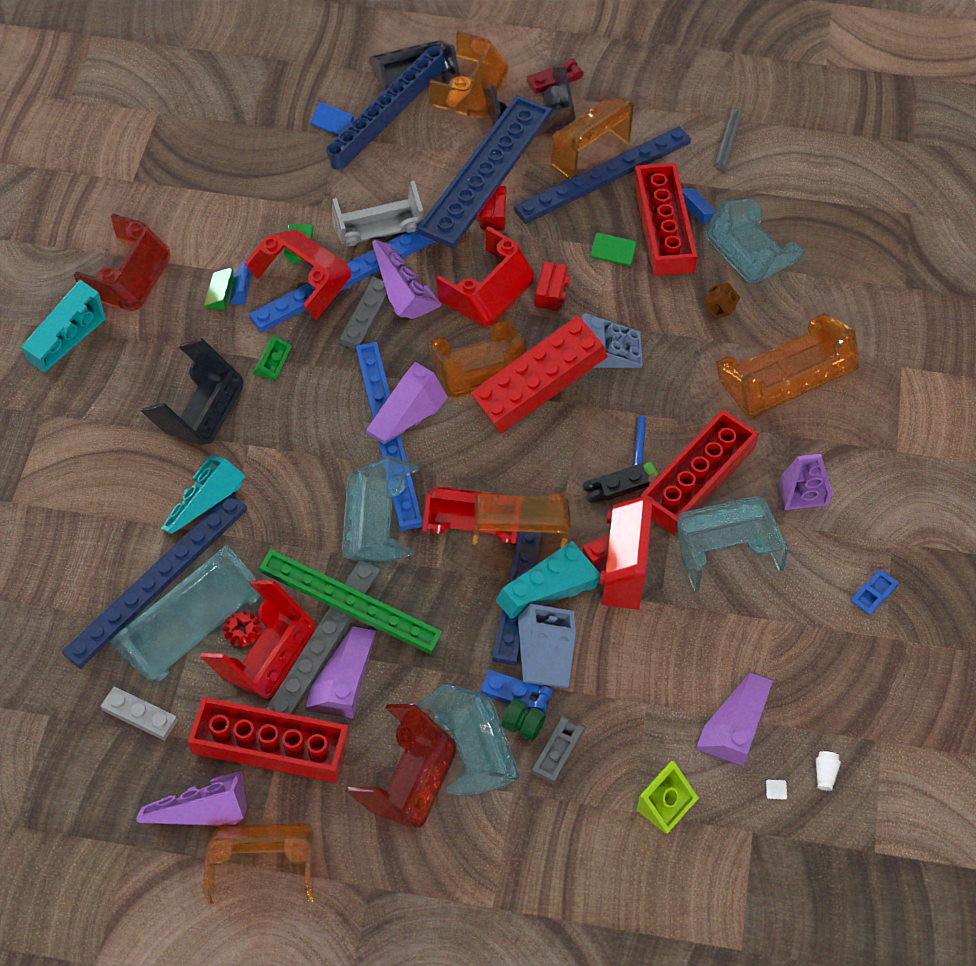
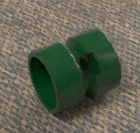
(521, 718)

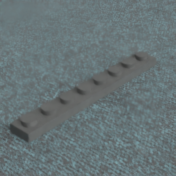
(320, 645)

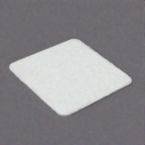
(776, 789)

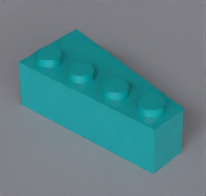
(65, 327)
(553, 579)

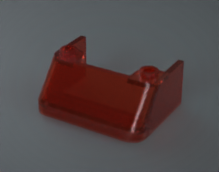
(138, 273)
(419, 772)

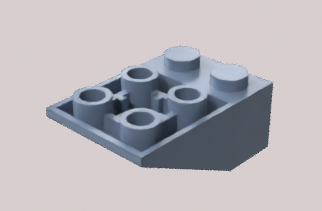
(620, 343)
(547, 645)

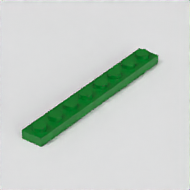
(350, 601)

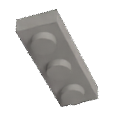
(139, 713)

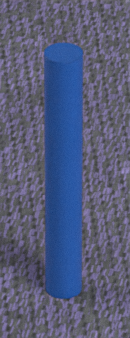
(639, 442)

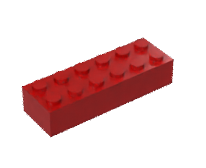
(665, 219)
(539, 374)
(700, 469)
(269, 739)

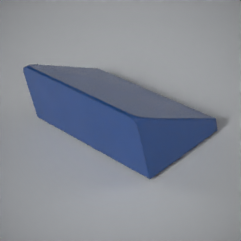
(331, 119)
(698, 205)
(240, 285)

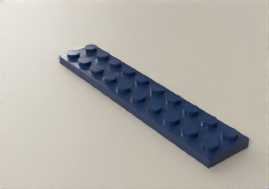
(484, 172)

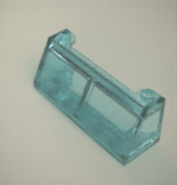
(186, 615)

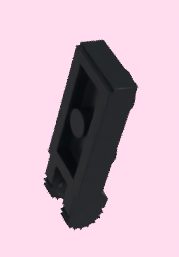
(617, 484)

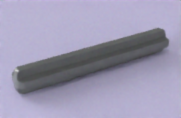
(728, 139)

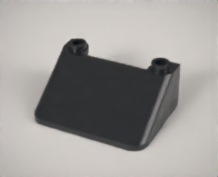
(392, 64)

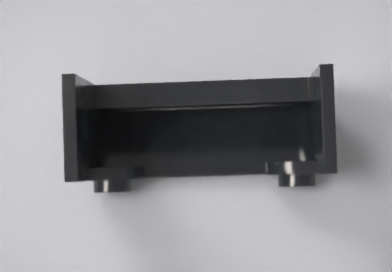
(555, 97)
(211, 402)

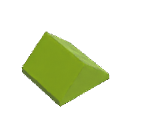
(667, 798)

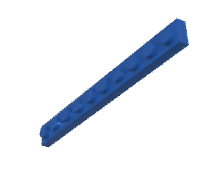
(361, 268)
(377, 394)

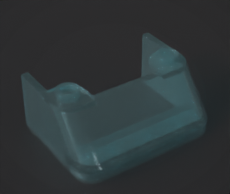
(369, 511)
(726, 526)
(477, 737)

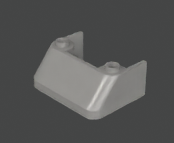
(378, 220)

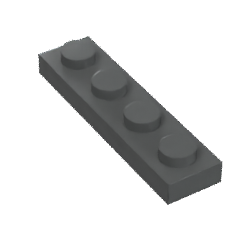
(365, 314)

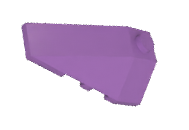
(401, 283)
(412, 400)
(805, 483)
(341, 680)
(735, 722)
(213, 805)

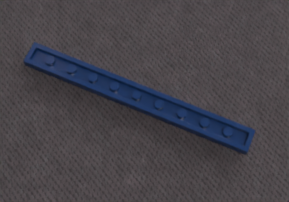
(601, 175)
(154, 581)

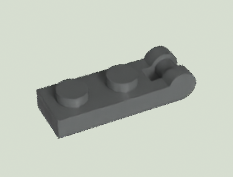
(558, 750)

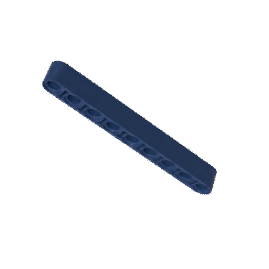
(385, 108)

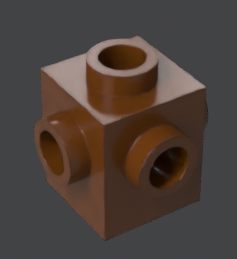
(721, 300)

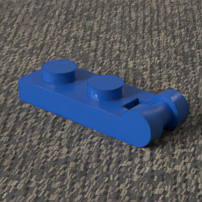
(507, 688)

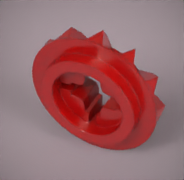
(237, 637)

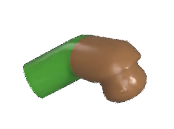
(651, 472)

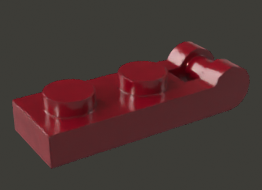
(544, 79)

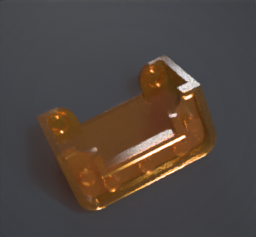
(472, 365)

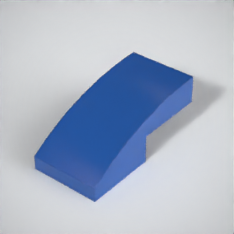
(874, 592)

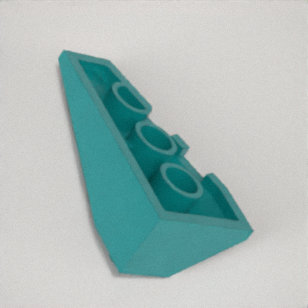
(213, 483)

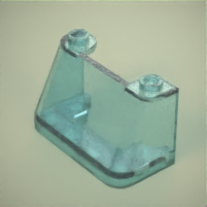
(745, 244)

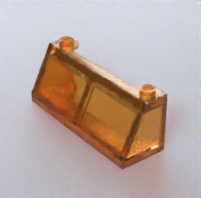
(791, 368)

